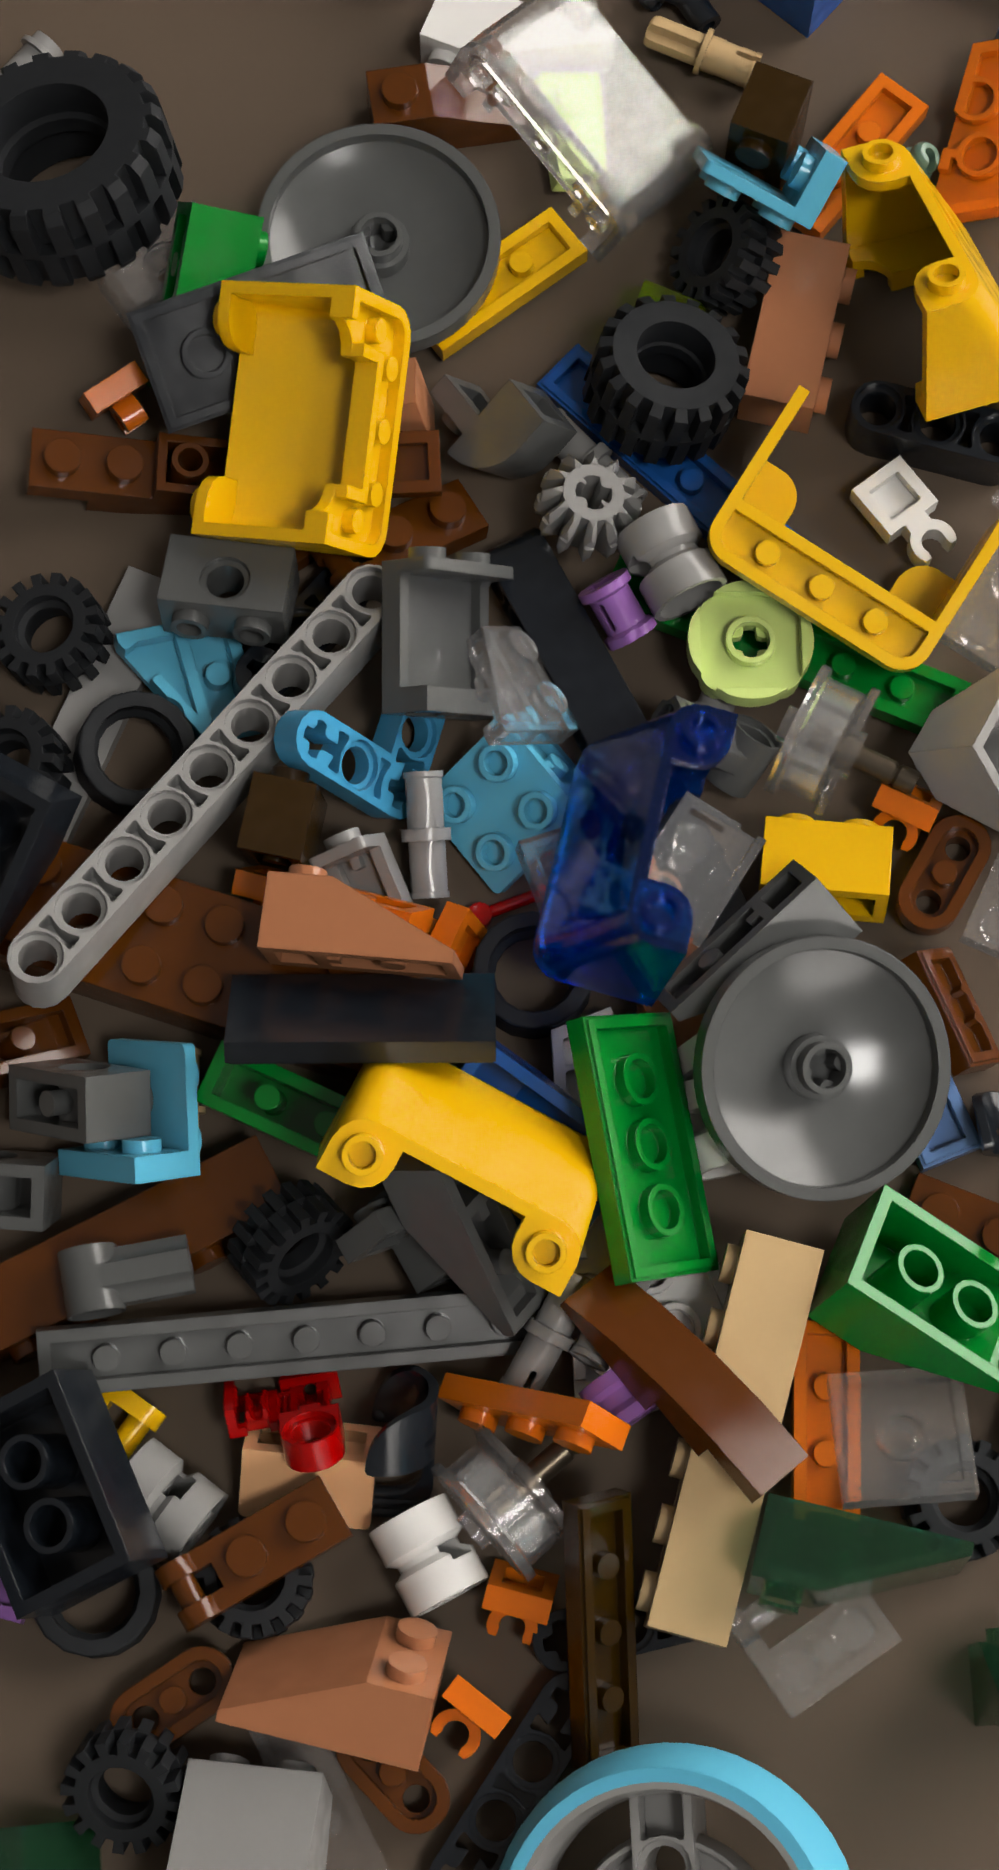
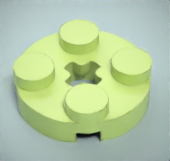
(726, 671)

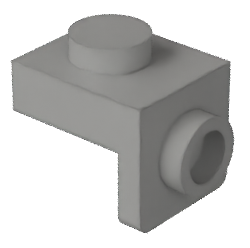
(363, 863)

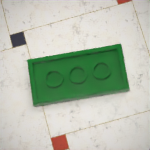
(642, 1147)

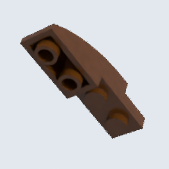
(123, 472)

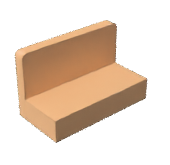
(268, 1477)

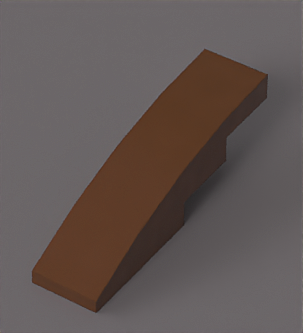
(686, 1381)

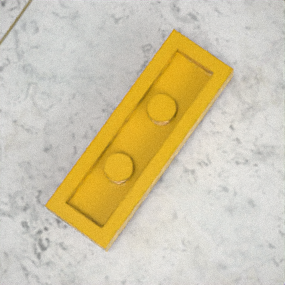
(528, 265)

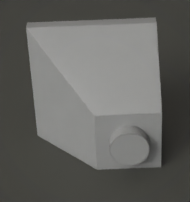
(961, 751)

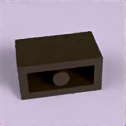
(768, 122)
(282, 819)

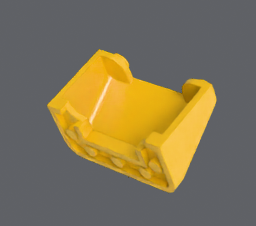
(916, 240)
(308, 417)
(479, 1140)

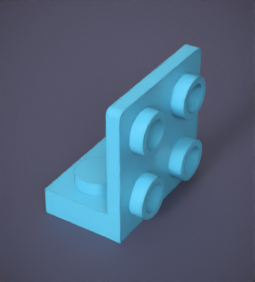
(808, 176)
(501, 798)
(175, 1132)

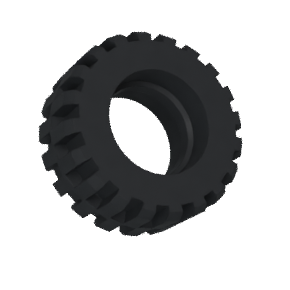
(108, 203)

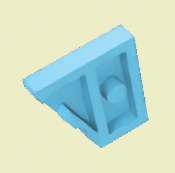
(184, 670)

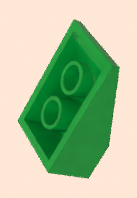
(912, 1291)

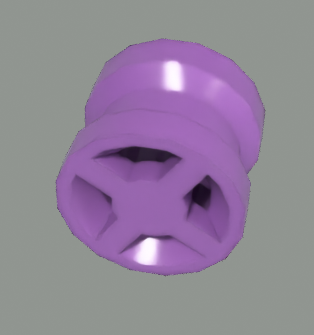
(615, 1398)

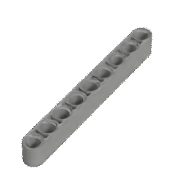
(196, 807)

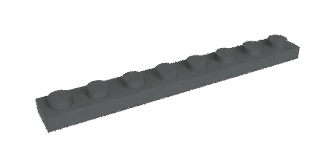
(275, 1341)

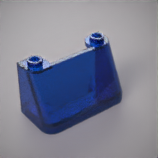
(600, 913)

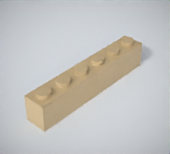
(712, 1520)

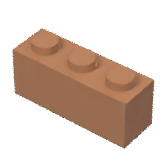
(798, 330)

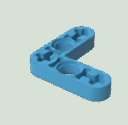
(374, 760)

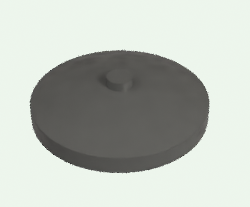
(419, 209)
(822, 1068)

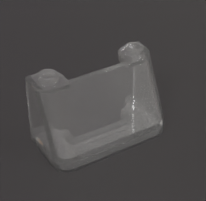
(584, 113)

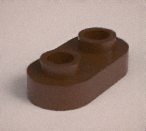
(941, 877)
(172, 1695)
(386, 1788)

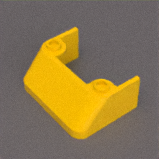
(885, 626)

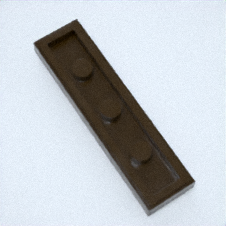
(600, 1624)

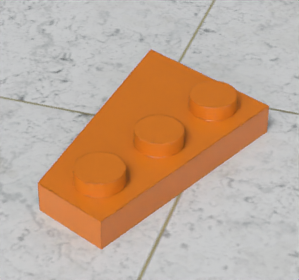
(971, 159)

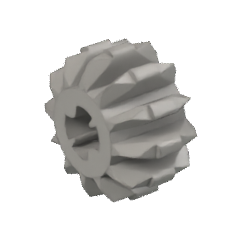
(566, 499)

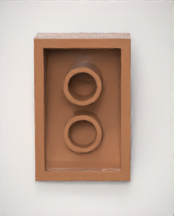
(343, 1687)

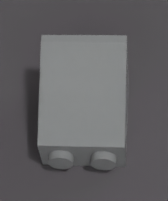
(251, 1816)

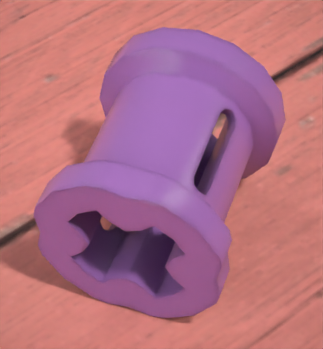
(617, 609)

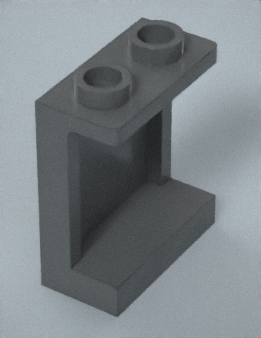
(426, 618)

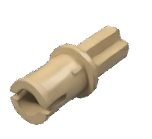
(702, 50)

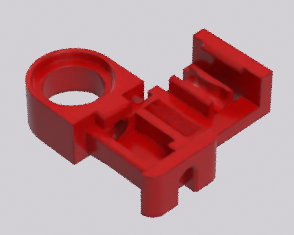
(295, 1416)

